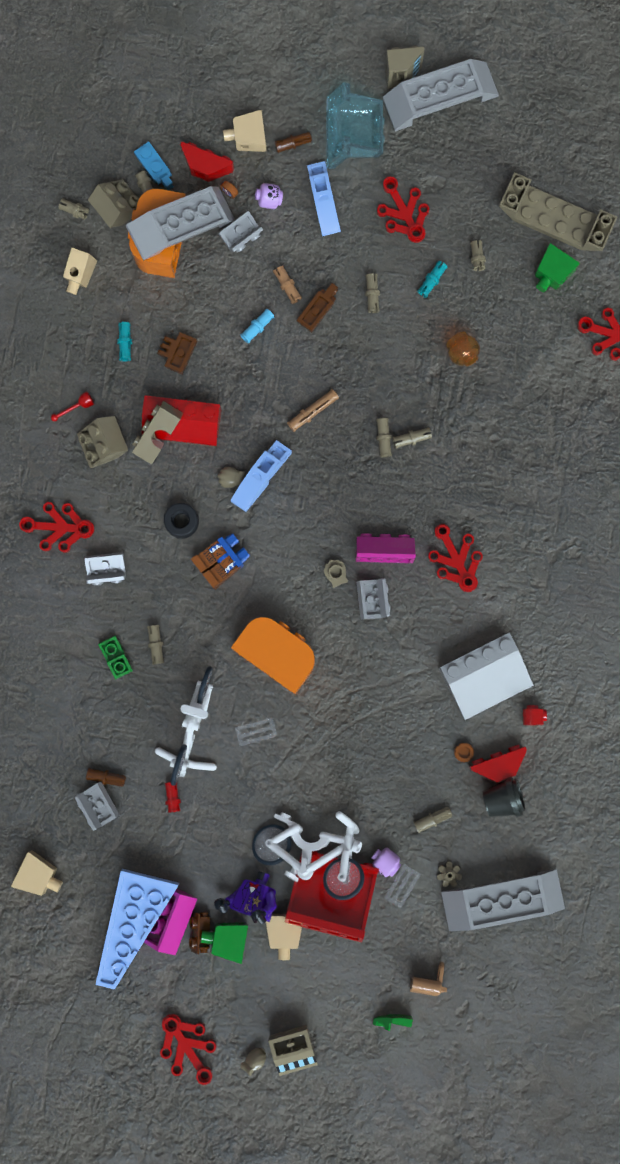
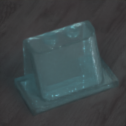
(353, 126)

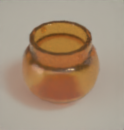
(463, 349)

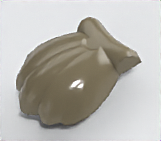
(230, 477)
(335, 572)
(254, 1060)

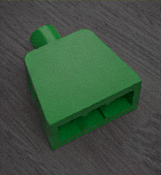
(555, 269)
(227, 940)

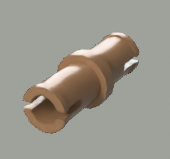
(287, 284)

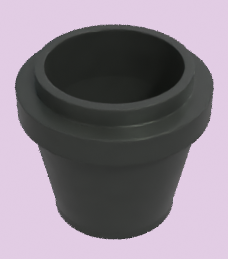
(504, 799)

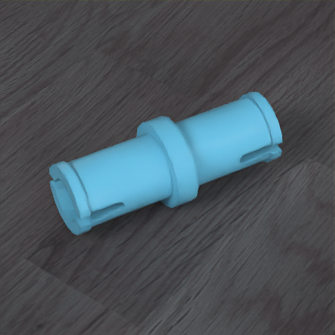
(257, 326)

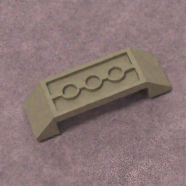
(555, 216)

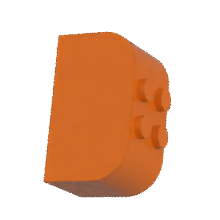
(165, 262)
(276, 652)

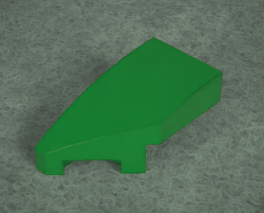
(398, 1019)

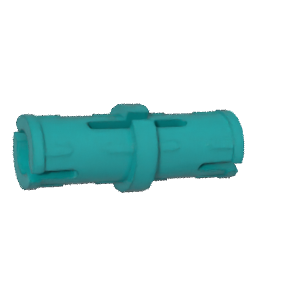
(432, 279)
(124, 342)

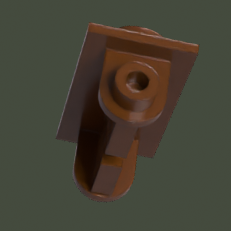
(198, 923)

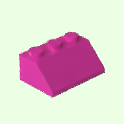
(385, 549)
(171, 924)

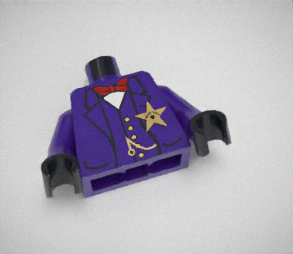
(251, 899)

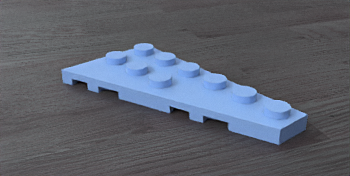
(134, 913)

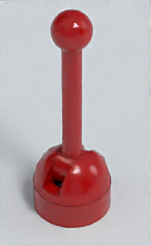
(84, 400)

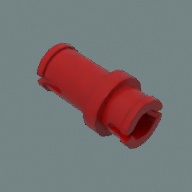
(172, 798)

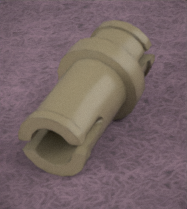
(144, 182)
(76, 210)
(477, 256)

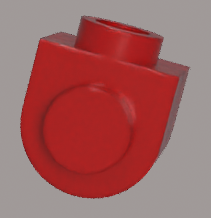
(534, 716)

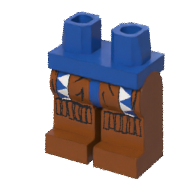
(227, 560)

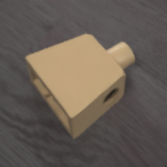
(247, 132)
(81, 264)
(36, 875)
(282, 935)

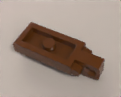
(318, 308)

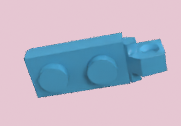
(154, 165)

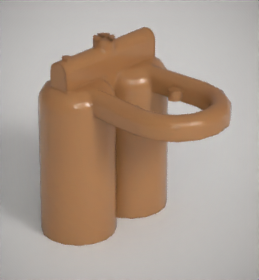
(427, 986)

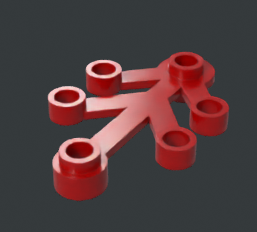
(404, 213)
(613, 333)
(59, 527)
(456, 561)
(186, 1045)

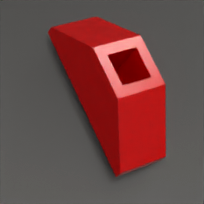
(205, 163)
(500, 765)

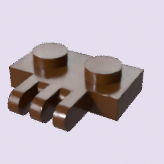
(178, 352)

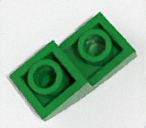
(115, 657)

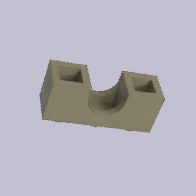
(164, 419)

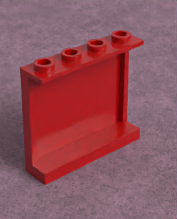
(316, 910)

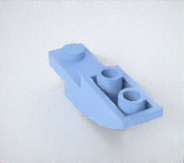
(323, 198)
(260, 475)

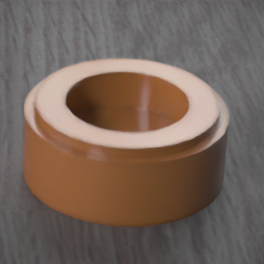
(229, 189)
(463, 752)

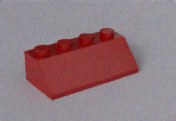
(197, 425)

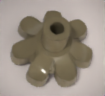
(449, 870)

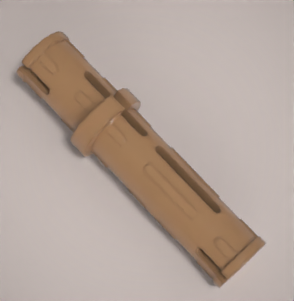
(307, 414)

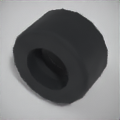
(172, 512)

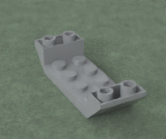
(439, 91)
(179, 221)
(503, 902)

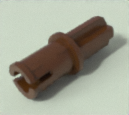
(292, 141)
(106, 777)

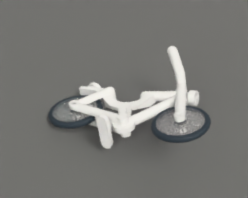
(194, 713)
(341, 878)

